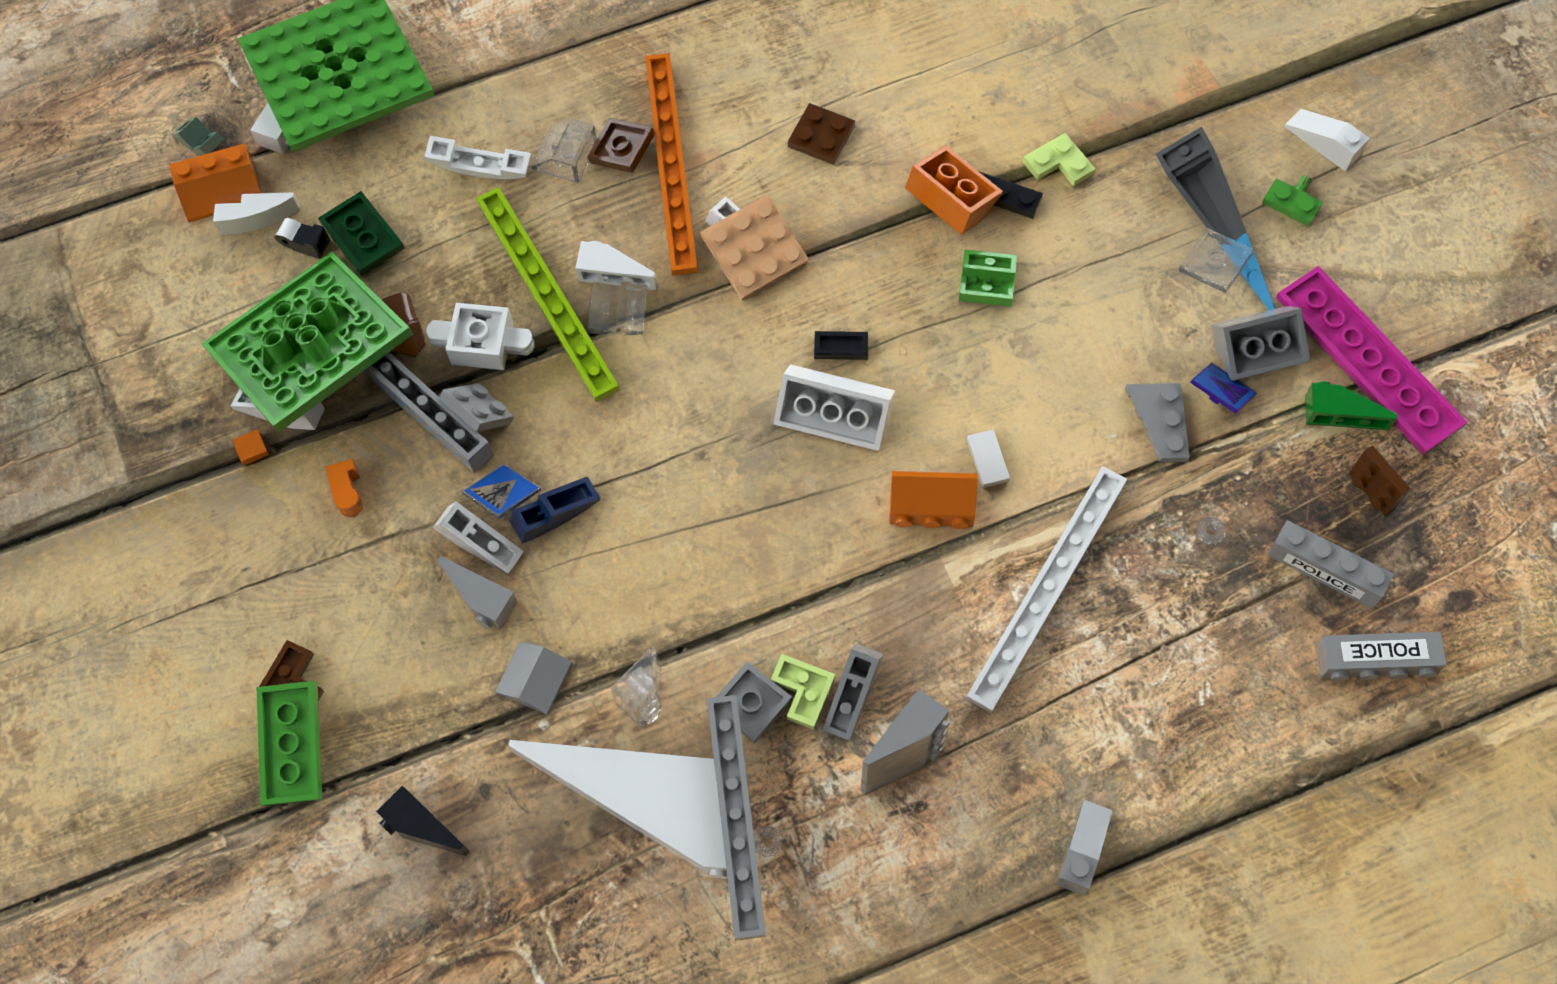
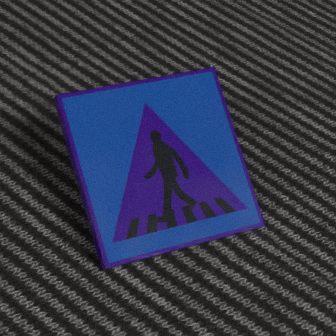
(1222, 389)

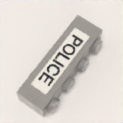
(1330, 564)
(1381, 655)

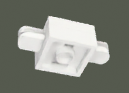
(484, 325)

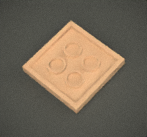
(754, 247)

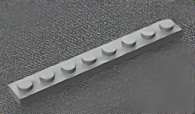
(736, 818)

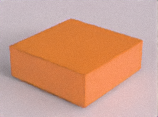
(250, 447)

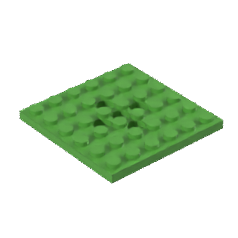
(335, 69)
(306, 340)

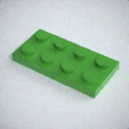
(289, 743)

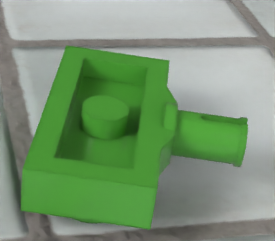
(1293, 200)

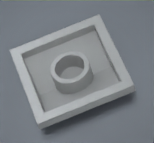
(534, 677)

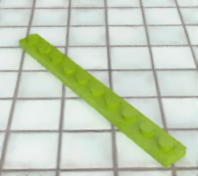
(548, 295)

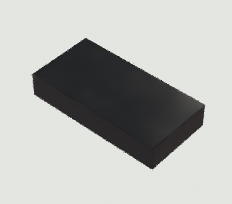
(841, 345)

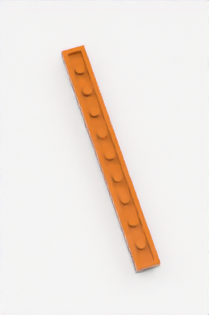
(671, 165)

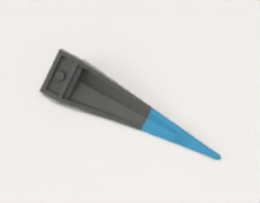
(1200, 179)

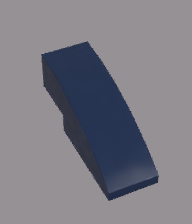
(553, 509)

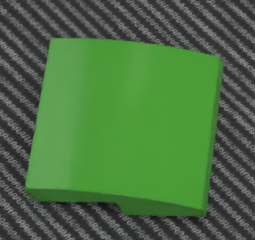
(988, 278)

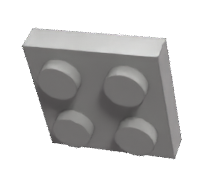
(476, 407)
(758, 700)

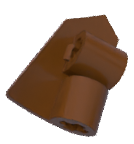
(402, 306)

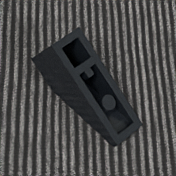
(414, 822)

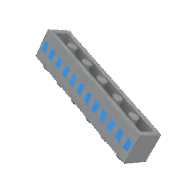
(430, 412)

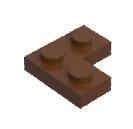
(289, 666)

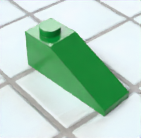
(1340, 407)

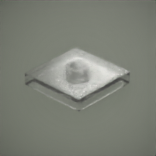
(1216, 260)

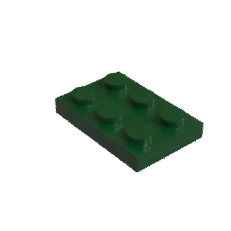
(361, 233)

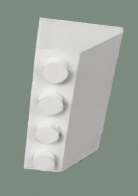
(833, 407)

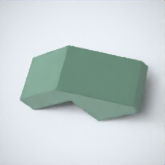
(197, 137)

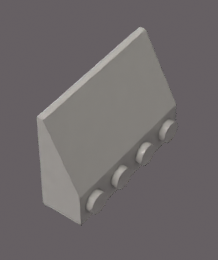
(907, 743)

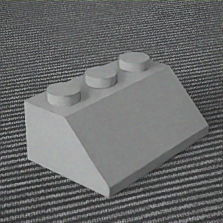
(1262, 342)

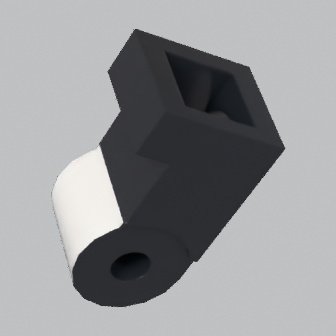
(302, 237)

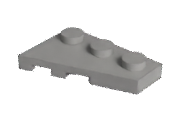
(1163, 418)

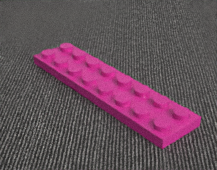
(1372, 360)

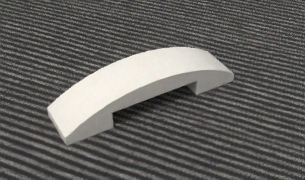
(477, 162)

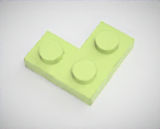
(1061, 155)
(809, 684)

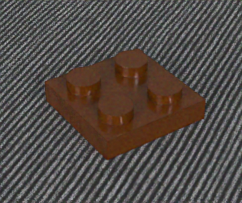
(821, 133)
(621, 145)
(1379, 481)

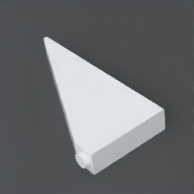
(657, 794)

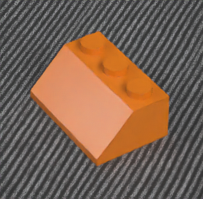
(214, 180)
(952, 189)
(933, 499)

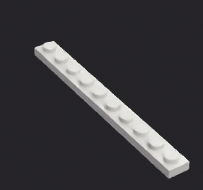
(1046, 590)

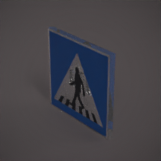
(501, 491)

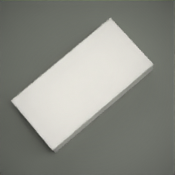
(988, 458)

